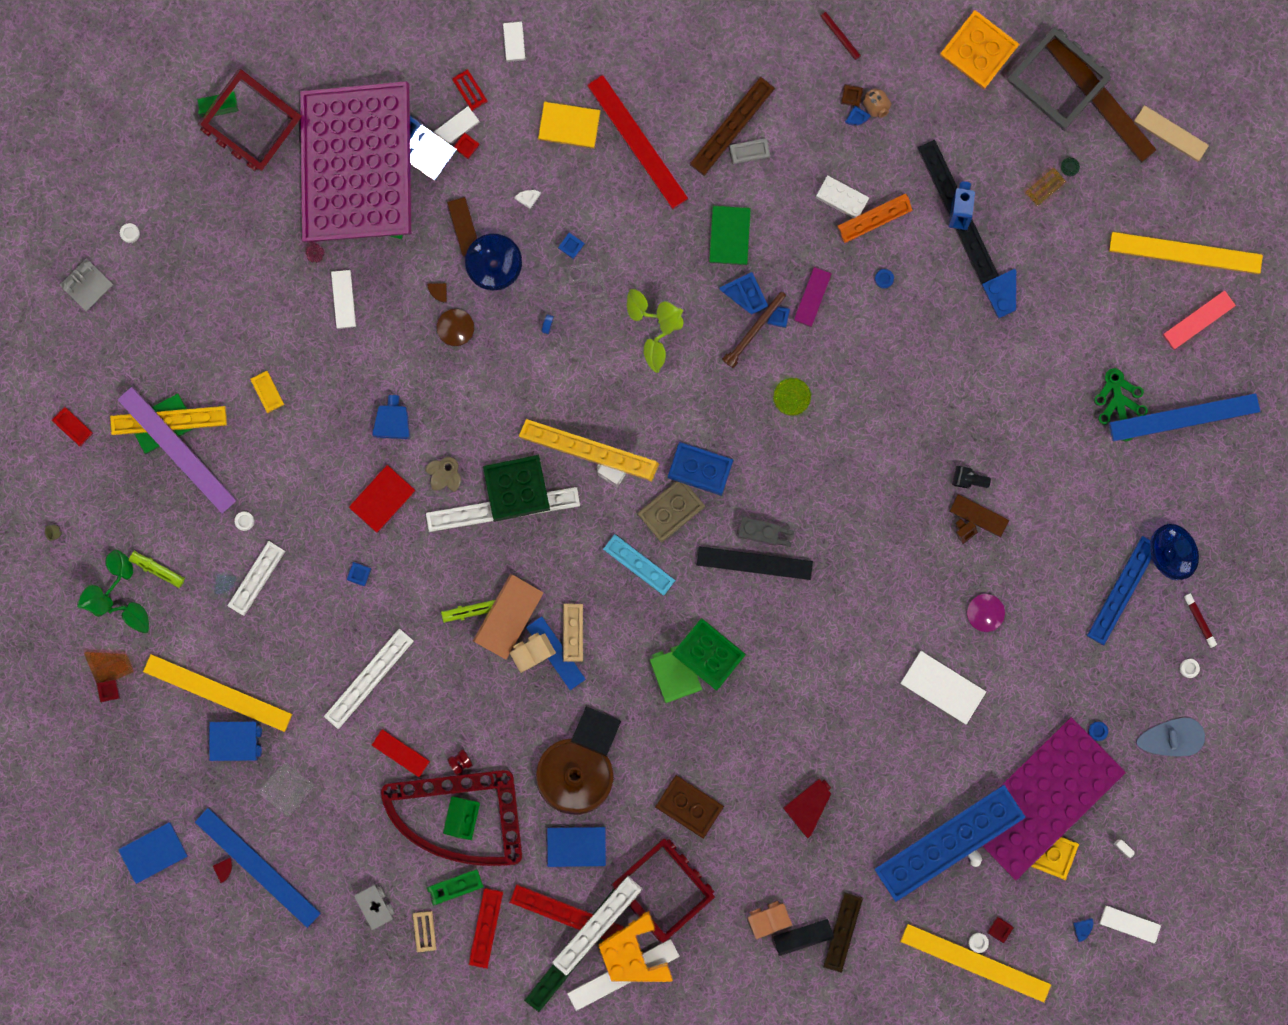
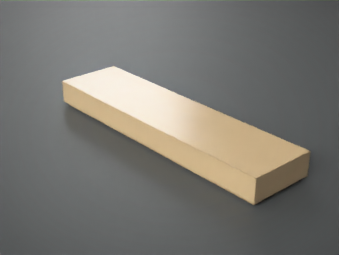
(1171, 133)

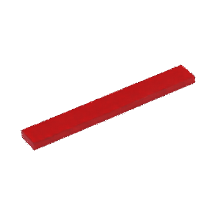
(637, 142)

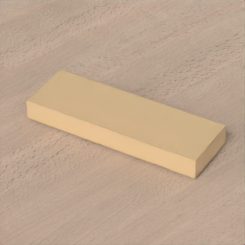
(572, 632)

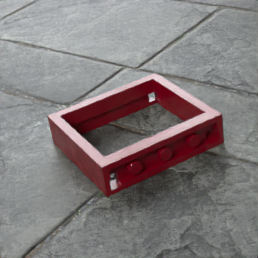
(224, 142)
(693, 875)

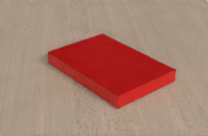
(382, 499)

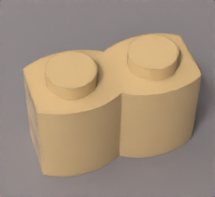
(532, 652)

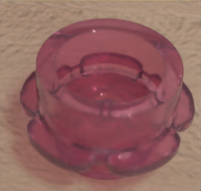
(315, 258)

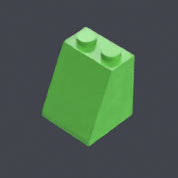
(673, 676)

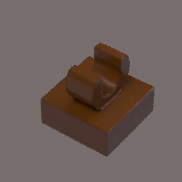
(965, 531)

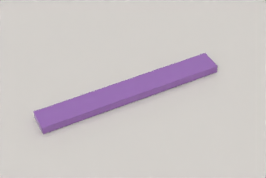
(177, 449)

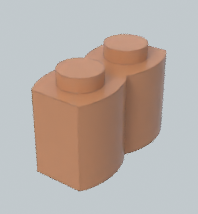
(769, 920)

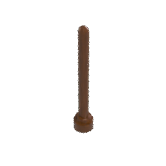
(732, 358)

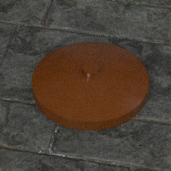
(573, 778)

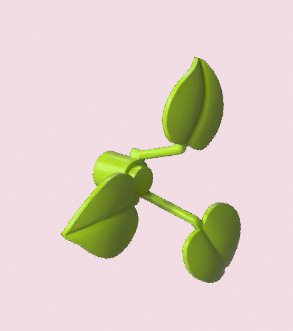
(669, 320)

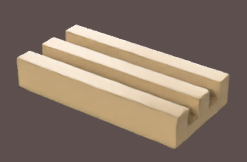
(432, 931)

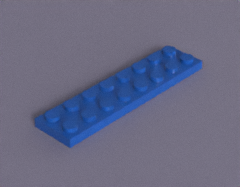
(950, 843)

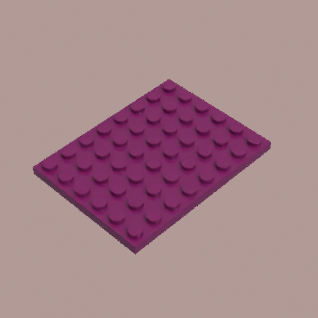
(355, 162)

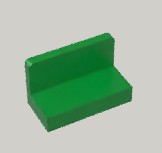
(229, 106)
(461, 818)

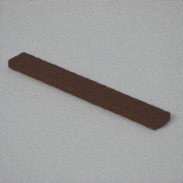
(1103, 102)

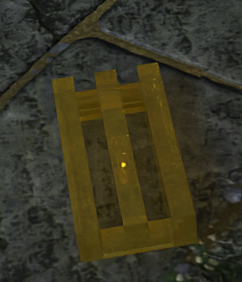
(1034, 197)

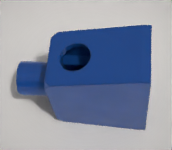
(962, 206)
(392, 420)

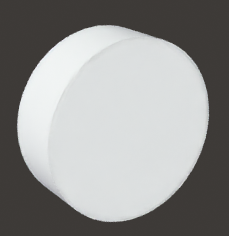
(129, 233)
(244, 521)
(1189, 668)
(978, 942)

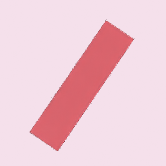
(1199, 320)

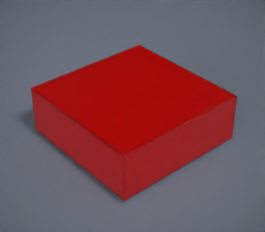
(466, 146)

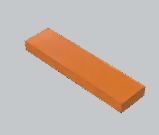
(875, 218)

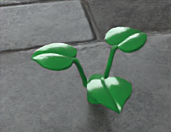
(99, 604)

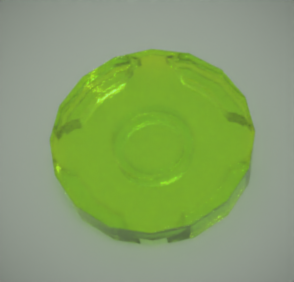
(792, 396)

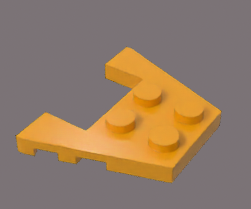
(625, 958)

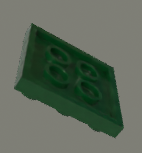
(516, 488)

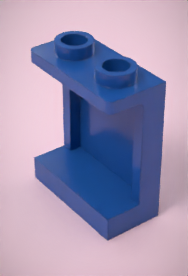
(234, 741)

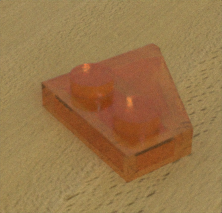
(108, 666)

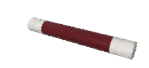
(1200, 620)

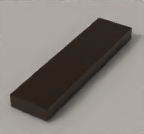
(843, 932)

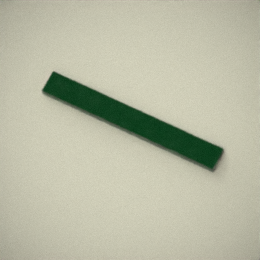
(550, 982)

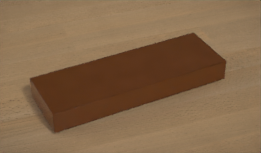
(462, 223)
(979, 515)

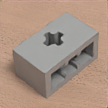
(374, 917)

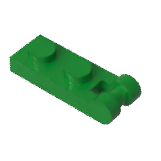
(456, 887)

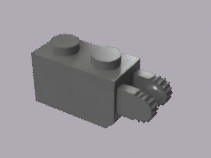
(763, 532)

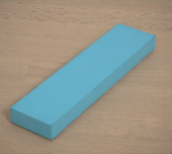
(639, 564)

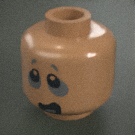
(877, 103)

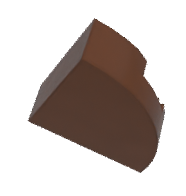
(438, 291)

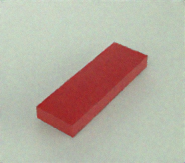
(400, 753)

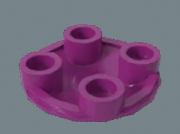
(985, 613)

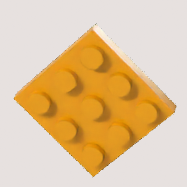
(979, 49)

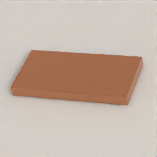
(508, 616)

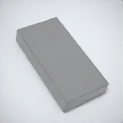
(749, 151)

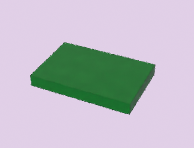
(730, 235)
(146, 442)

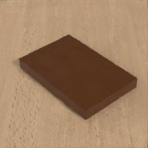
(689, 806)

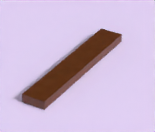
(732, 126)

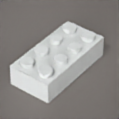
(842, 197)

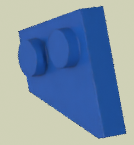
(746, 293)
(1002, 293)

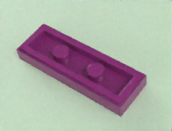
(812, 297)

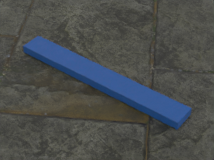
(1184, 417)
(257, 867)

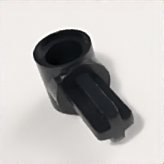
(965, 477)

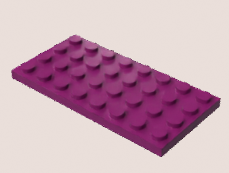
(1053, 793)

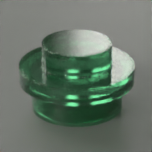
(1070, 166)

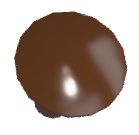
(455, 327)

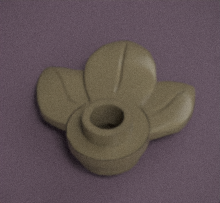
(443, 476)

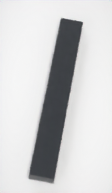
(946, 188)

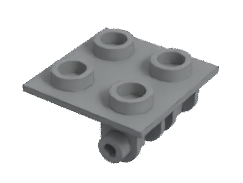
(86, 285)

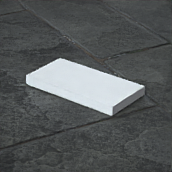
(943, 687)

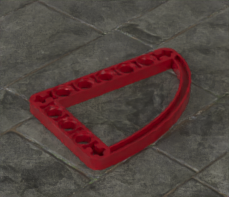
(457, 788)

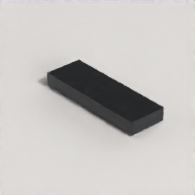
(803, 937)

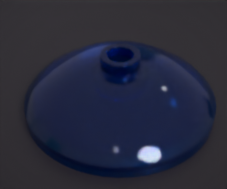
(493, 248)
(1174, 552)

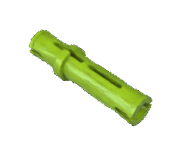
(153, 567)
(448, 615)

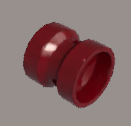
(464, 760)

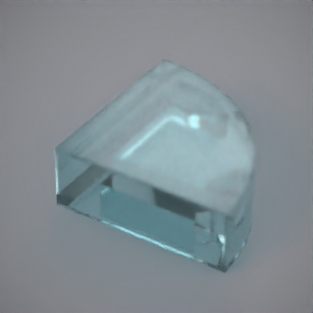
(224, 583)

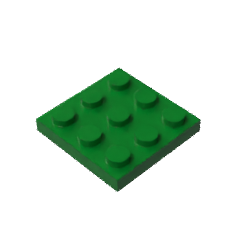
(708, 654)

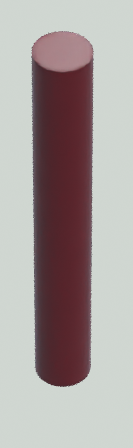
(840, 35)

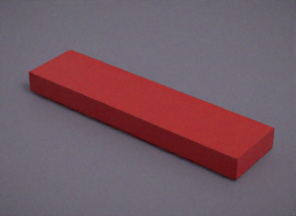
(485, 928)

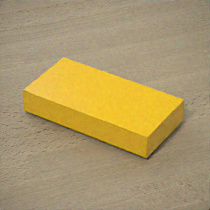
(267, 391)

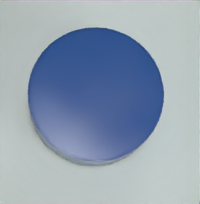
(884, 278)
(547, 324)
(1098, 731)

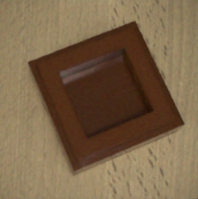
(851, 95)

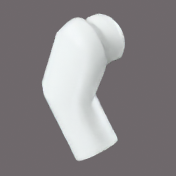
(975, 858)

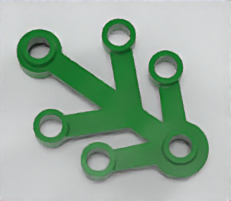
(1119, 399)

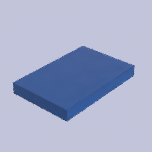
(700, 468)
(576, 846)
(153, 853)

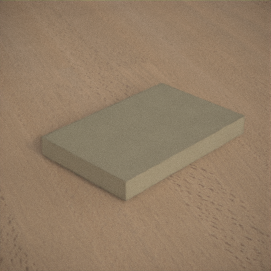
(671, 510)

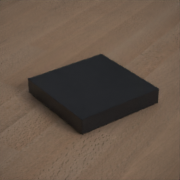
(596, 731)

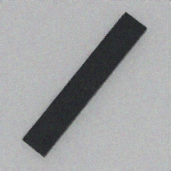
(754, 563)

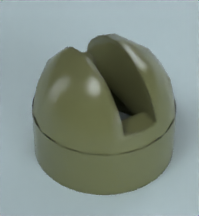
(52, 532)

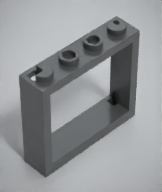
(1039, 102)

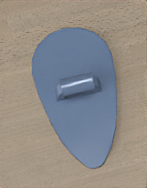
(1173, 738)

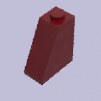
(808, 806)

